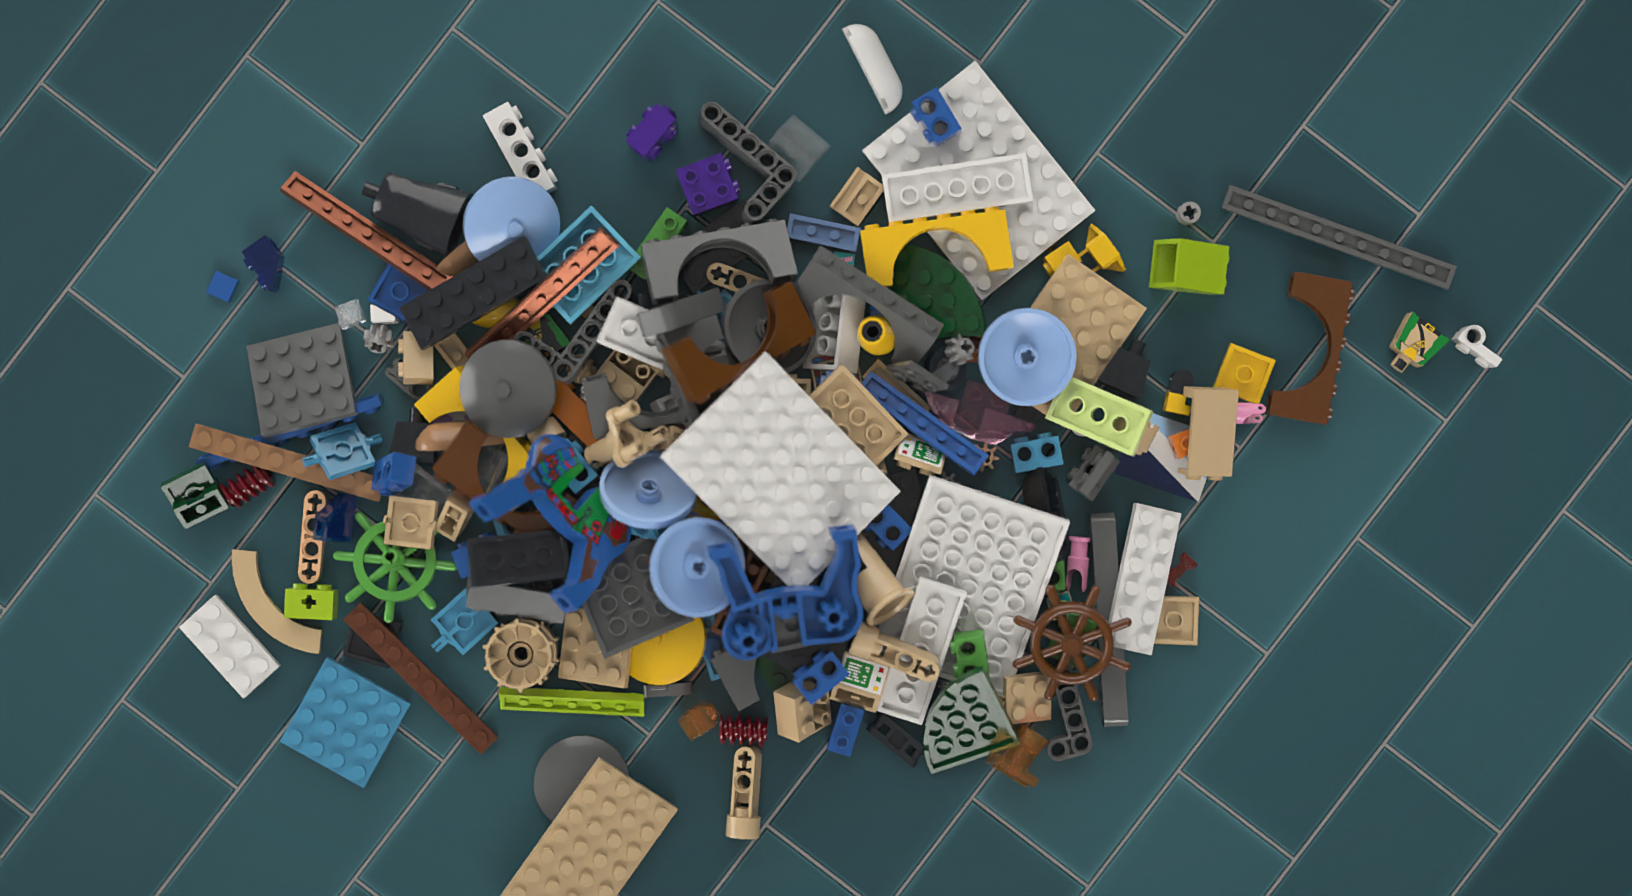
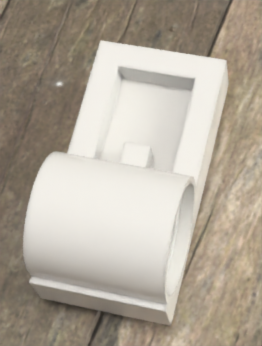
(1483, 355)

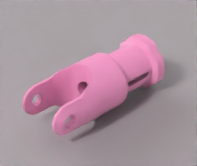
(1248, 412)
(1078, 560)

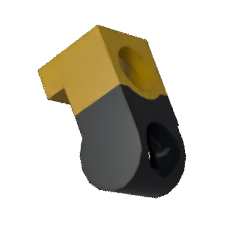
(1174, 397)

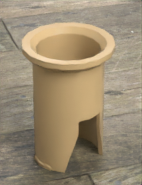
(878, 587)

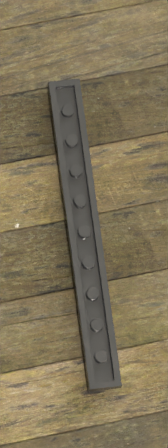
(1338, 237)

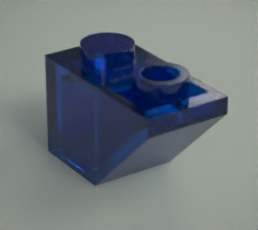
(266, 261)
(335, 520)

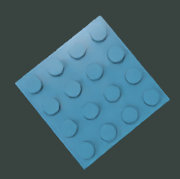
(345, 722)

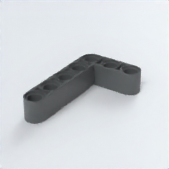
(751, 159)
(581, 338)

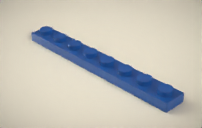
(368, 404)

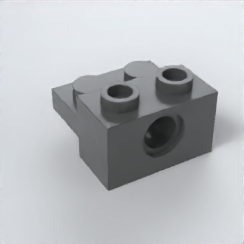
(1103, 466)

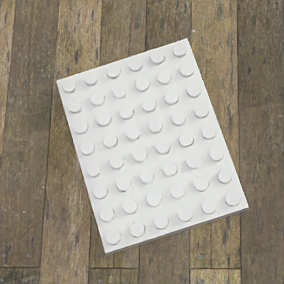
(988, 131)
(779, 471)
(991, 551)

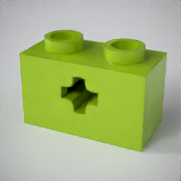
(298, 607)

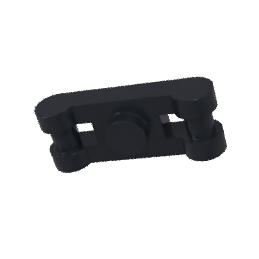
(896, 739)

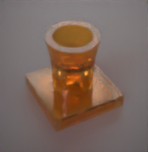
(1020, 757)

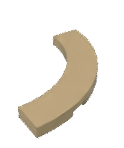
(265, 611)

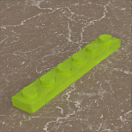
(572, 701)

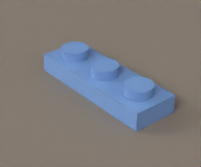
(823, 232)

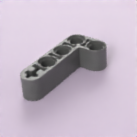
(680, 312)
(1072, 731)

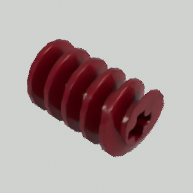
(247, 486)
(743, 730)

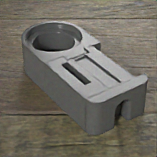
(392, 373)
(674, 689)

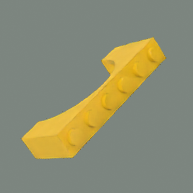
(985, 230)
(446, 398)

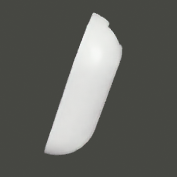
(875, 65)

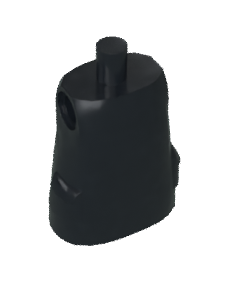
(421, 210)

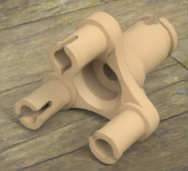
(623, 440)

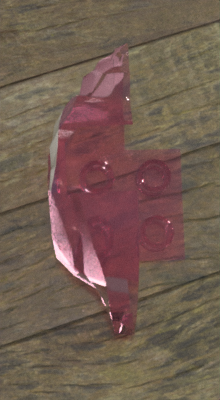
(978, 415)

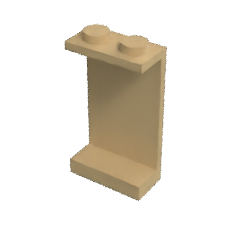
(1211, 432)

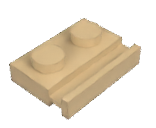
(857, 196)

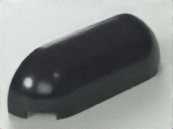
(1044, 494)

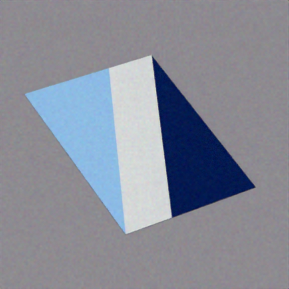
(1159, 466)

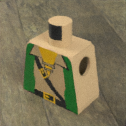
(1415, 342)

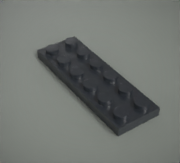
(473, 293)

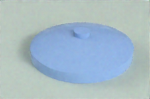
(507, 212)
(1027, 356)
(646, 492)
(683, 571)

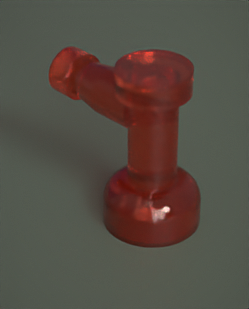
(1186, 563)

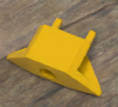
(1102, 251)

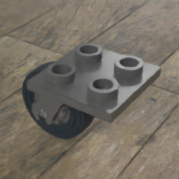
(935, 376)

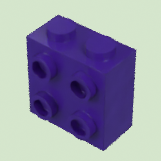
(655, 128)
(708, 184)

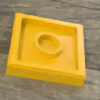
(1245, 372)

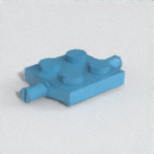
(342, 451)
(462, 625)

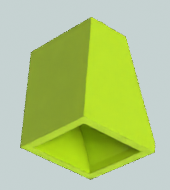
(1189, 266)

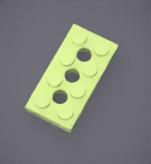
(1103, 431)

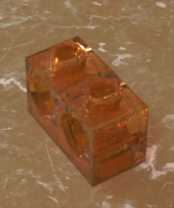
(698, 719)

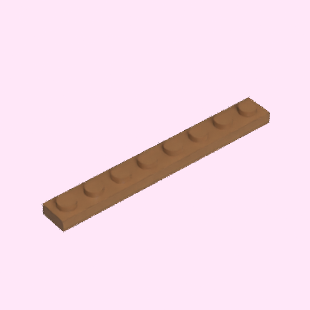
(277, 460)

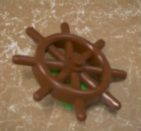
(1072, 642)

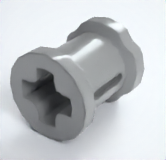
(1191, 206)

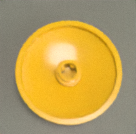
(670, 655)

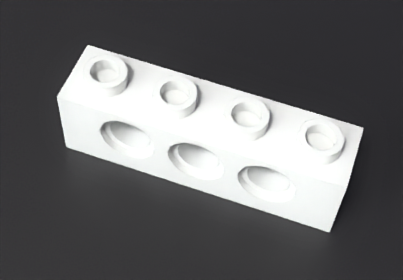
(497, 121)

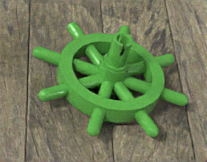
(395, 562)

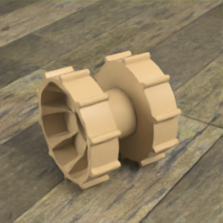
(508, 667)

